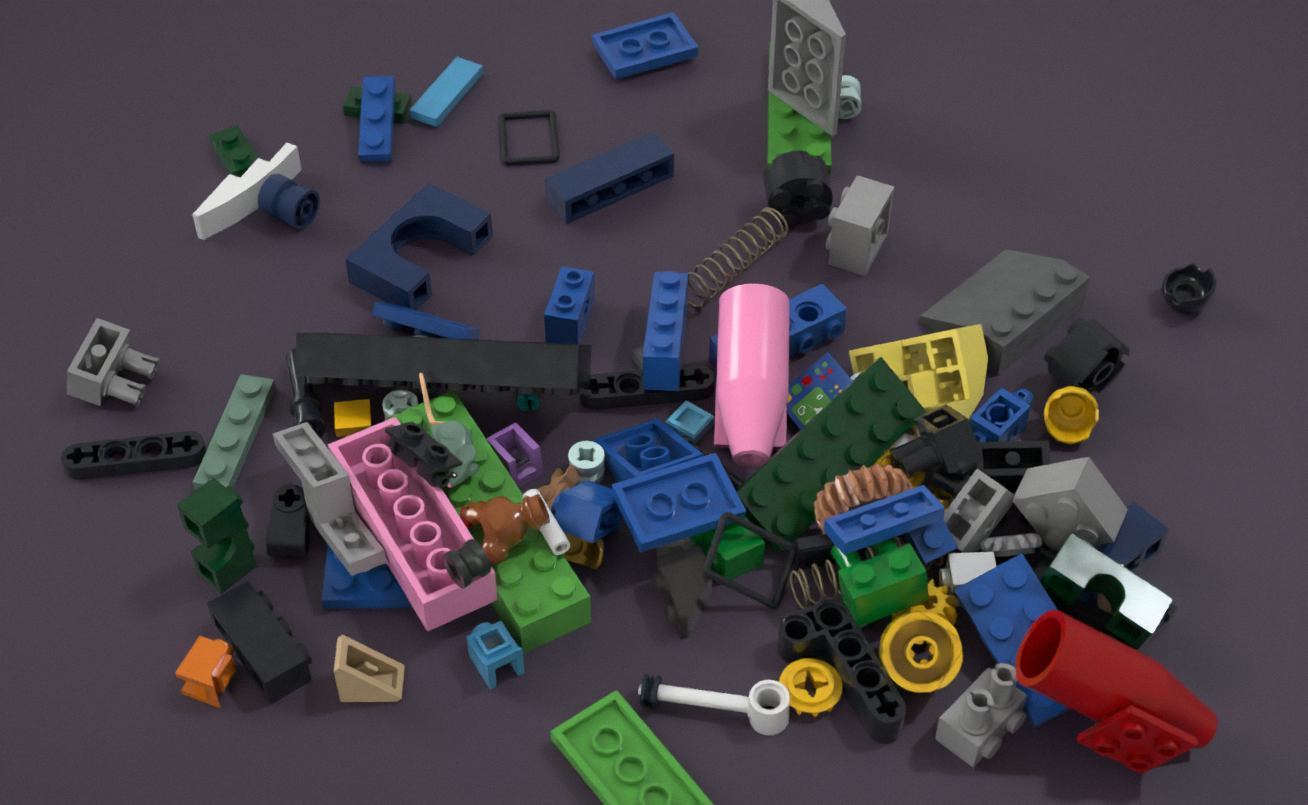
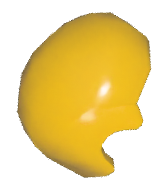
(1071, 415)

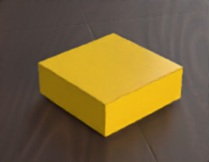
(352, 417)

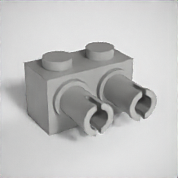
(100, 359)
(983, 715)

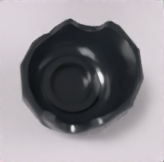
(1189, 288)

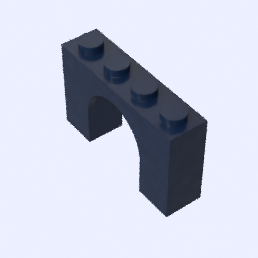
(427, 215)

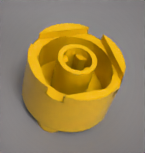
(942, 645)

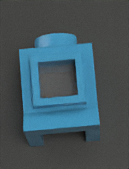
(491, 648)

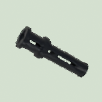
(305, 404)

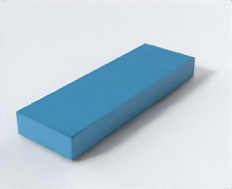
(446, 92)

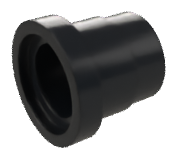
(948, 484)

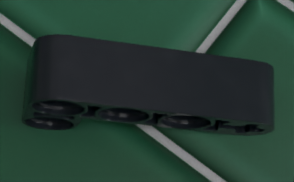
(879, 707)

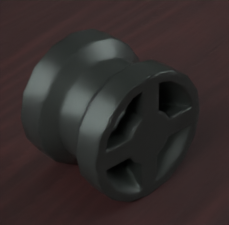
(467, 563)

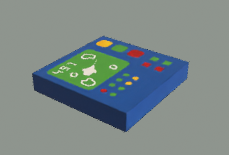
(815, 389)

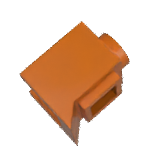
(207, 670)

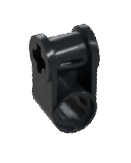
(288, 523)

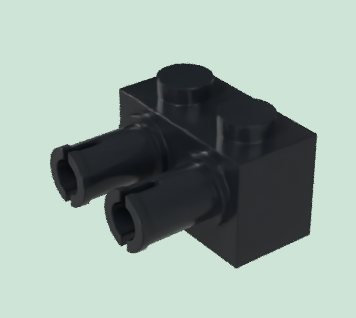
(942, 441)
(1009, 460)

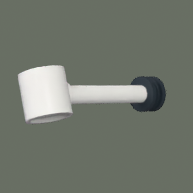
(762, 694)

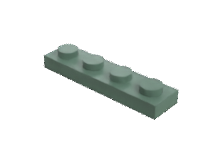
(236, 431)

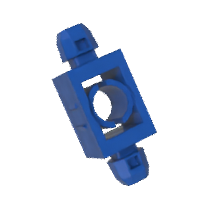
(1005, 407)

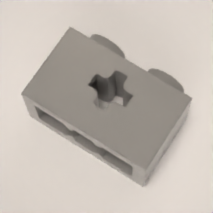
(977, 511)

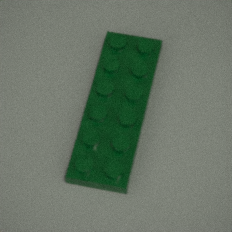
(841, 437)

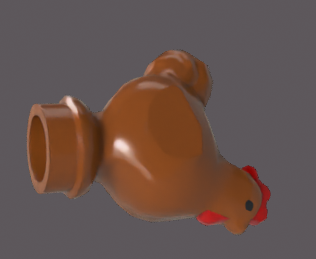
(504, 522)

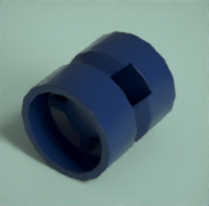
(288, 201)

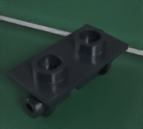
(413, 444)

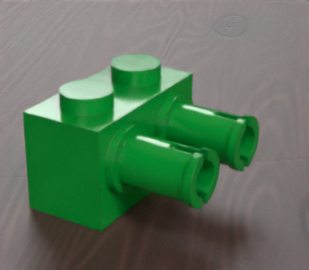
(882, 583)

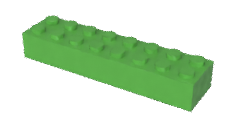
(535, 588)

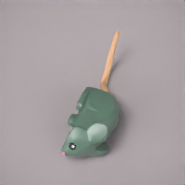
(455, 438)

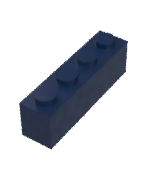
(609, 177)

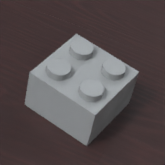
(859, 225)
(1070, 500)

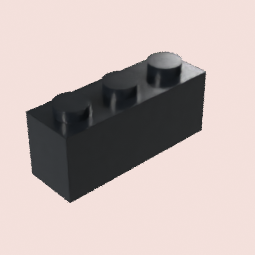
(261, 641)

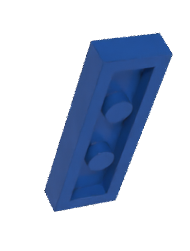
(377, 119)
(423, 323)
(883, 519)

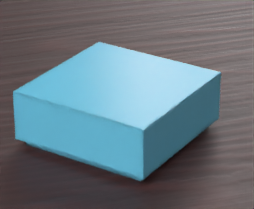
(690, 421)

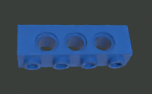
(812, 320)

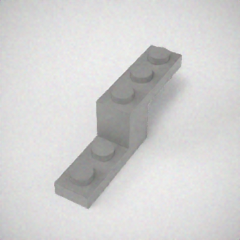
(329, 499)

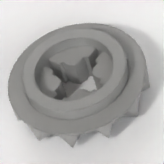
(1011, 544)

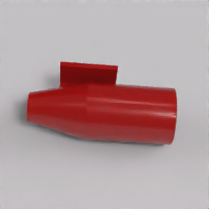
(1138, 703)

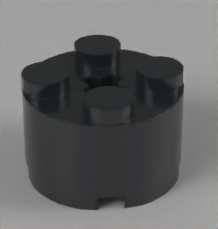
(798, 188)
(1087, 356)

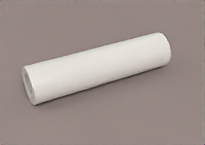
(552, 531)

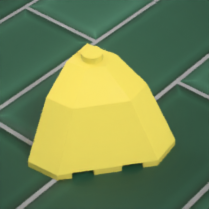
(935, 367)

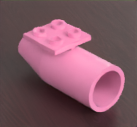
(752, 373)

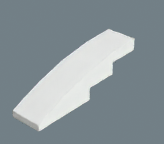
(239, 196)

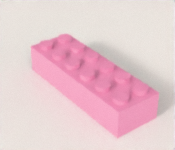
(411, 525)

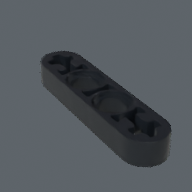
(618, 399)
(134, 460)

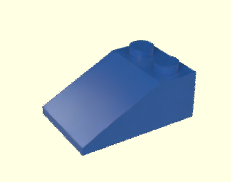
(644, 450)

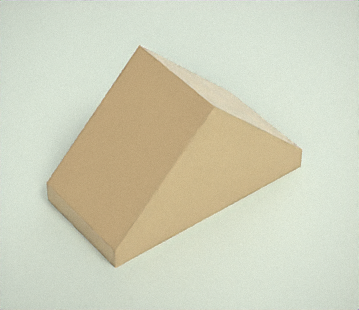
(366, 674)

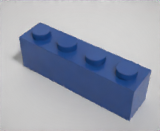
(665, 331)

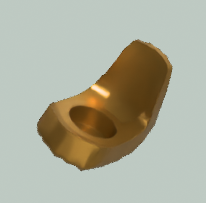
(585, 552)

